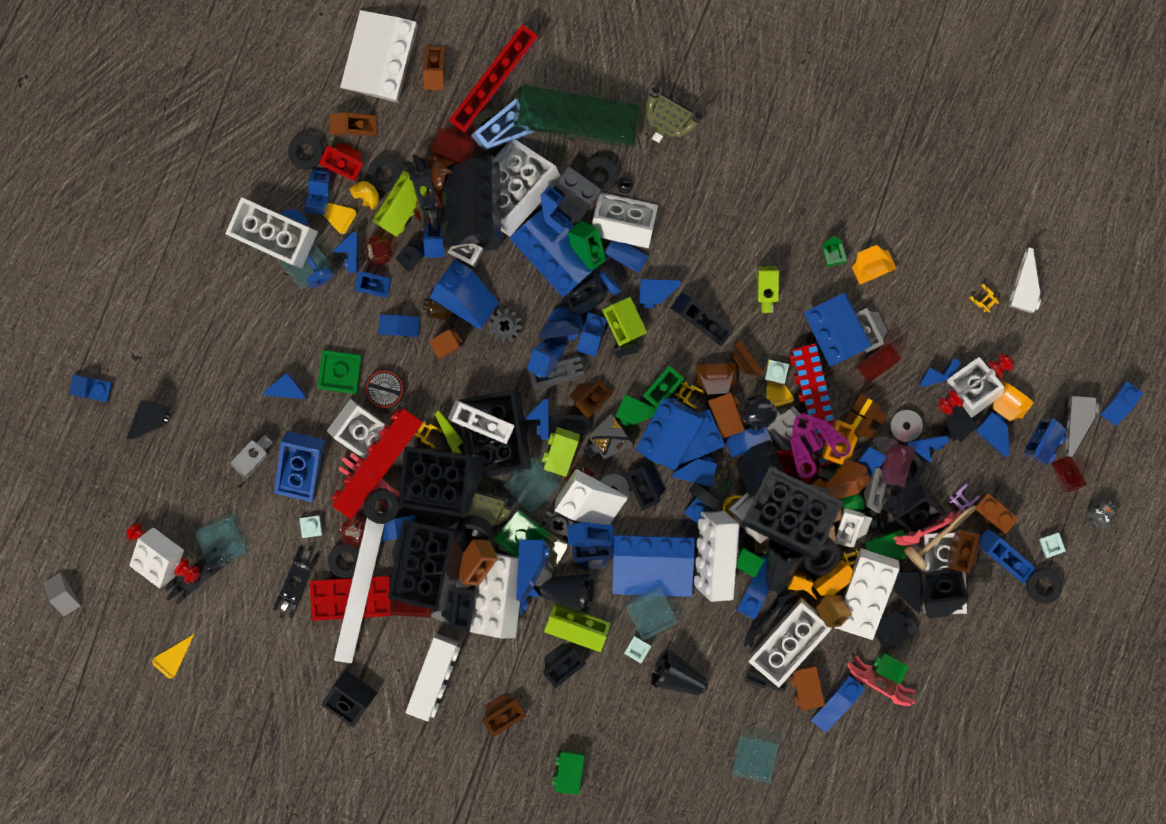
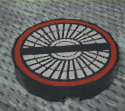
(384, 389)

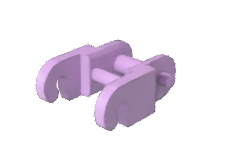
(967, 503)

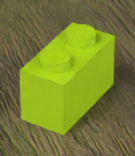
(624, 321)
(561, 451)

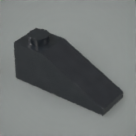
(701, 319)

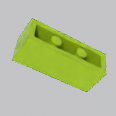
(398, 205)
(577, 627)

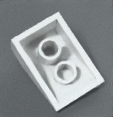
(355, 428)
(589, 500)

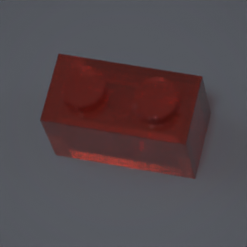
(453, 147)
(878, 363)

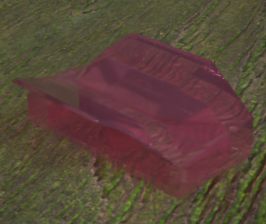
(897, 465)

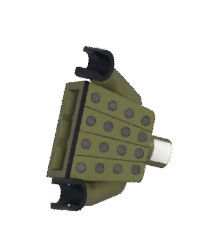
(669, 116)
(491, 508)

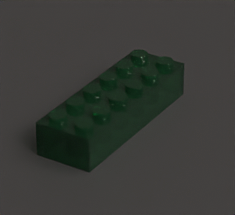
(576, 116)

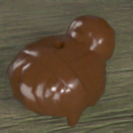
(439, 169)

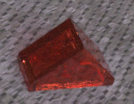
(1068, 475)

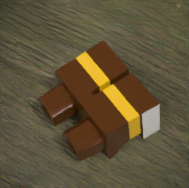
(867, 409)

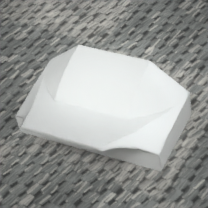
(851, 527)

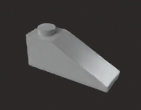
(1080, 416)

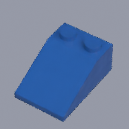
(464, 294)
(706, 440)
(1045, 441)
(299, 466)

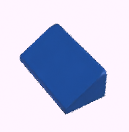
(626, 255)

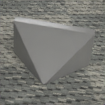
(875, 491)

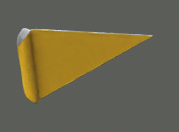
(340, 217)
(778, 393)
(170, 660)

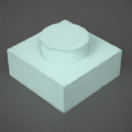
(776, 372)
(311, 526)
(1052, 545)
(637, 649)

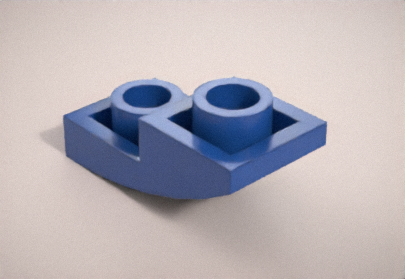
(743, 441)

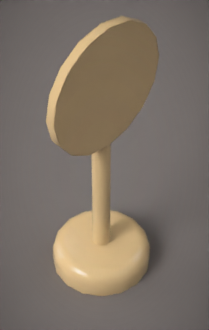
(917, 558)

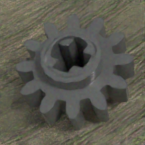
(512, 324)
(554, 517)

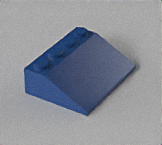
(551, 254)
(653, 562)

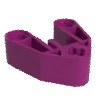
(799, 449)

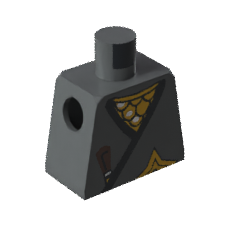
(607, 439)

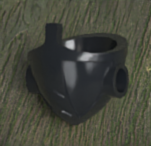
(758, 412)

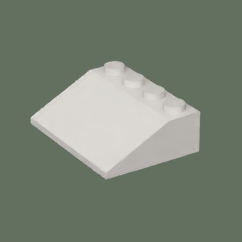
(379, 55)
(522, 181)

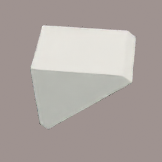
(468, 253)

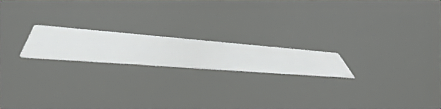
(359, 591)

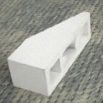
(1026, 287)
(480, 421)

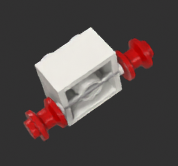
(975, 386)
(158, 557)

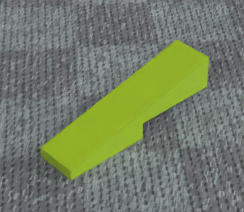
(450, 433)

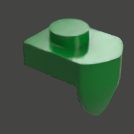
(833, 252)
(853, 502)

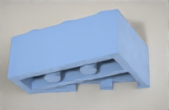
(499, 129)

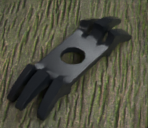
(426, 204)
(205, 571)
(301, 571)
(753, 632)

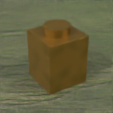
(833, 611)

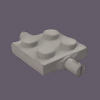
(782, 429)

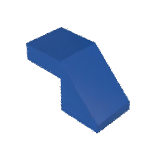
(319, 191)
(550, 200)
(932, 376)

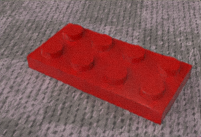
(331, 598)

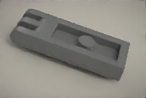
(562, 373)

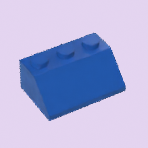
(837, 329)
(670, 433)

